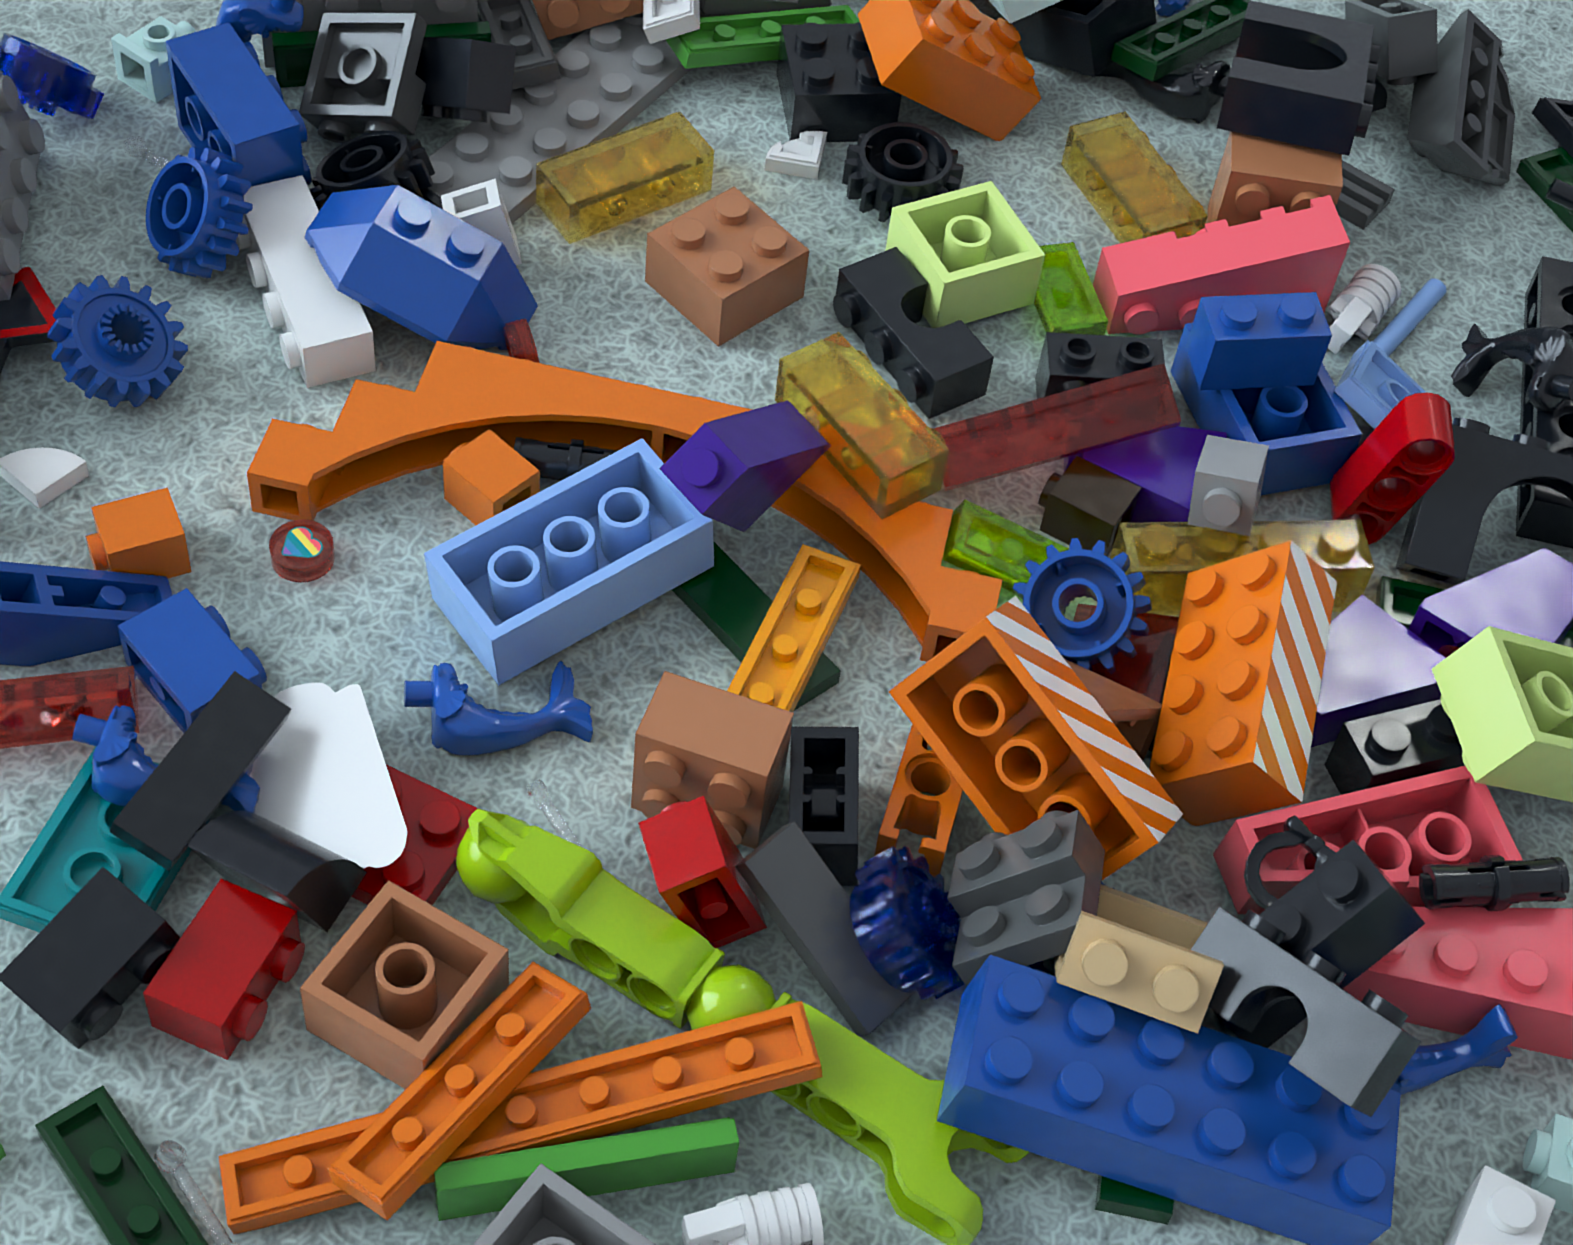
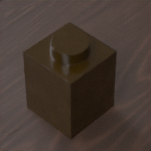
(1087, 504)

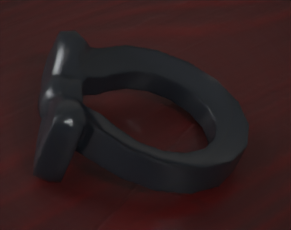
(1293, 834)

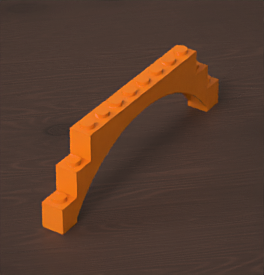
(471, 390)

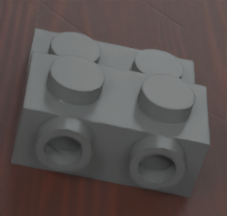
(365, 75)
(1025, 891)

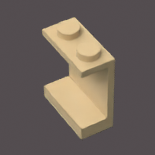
(1141, 959)

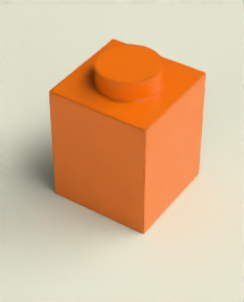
(487, 477)
(139, 536)

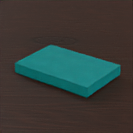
(72, 851)

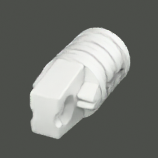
(1362, 304)
(766, 1218)

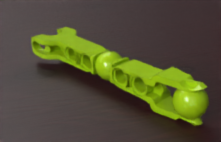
(864, 1096)

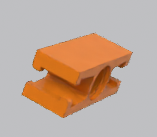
(919, 813)

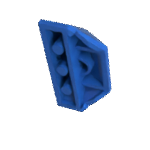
(420, 266)

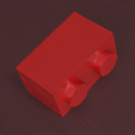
(698, 874)
(225, 969)

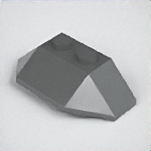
(1466, 109)

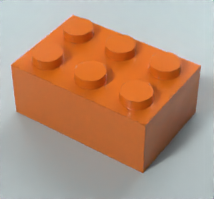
(952, 61)

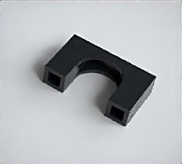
(1301, 78)
(1450, 513)

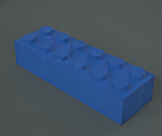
(1167, 1109)

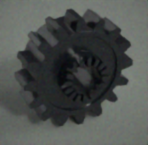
(373, 162)
(899, 166)

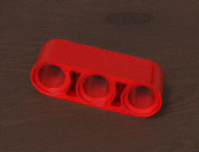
(1395, 465)

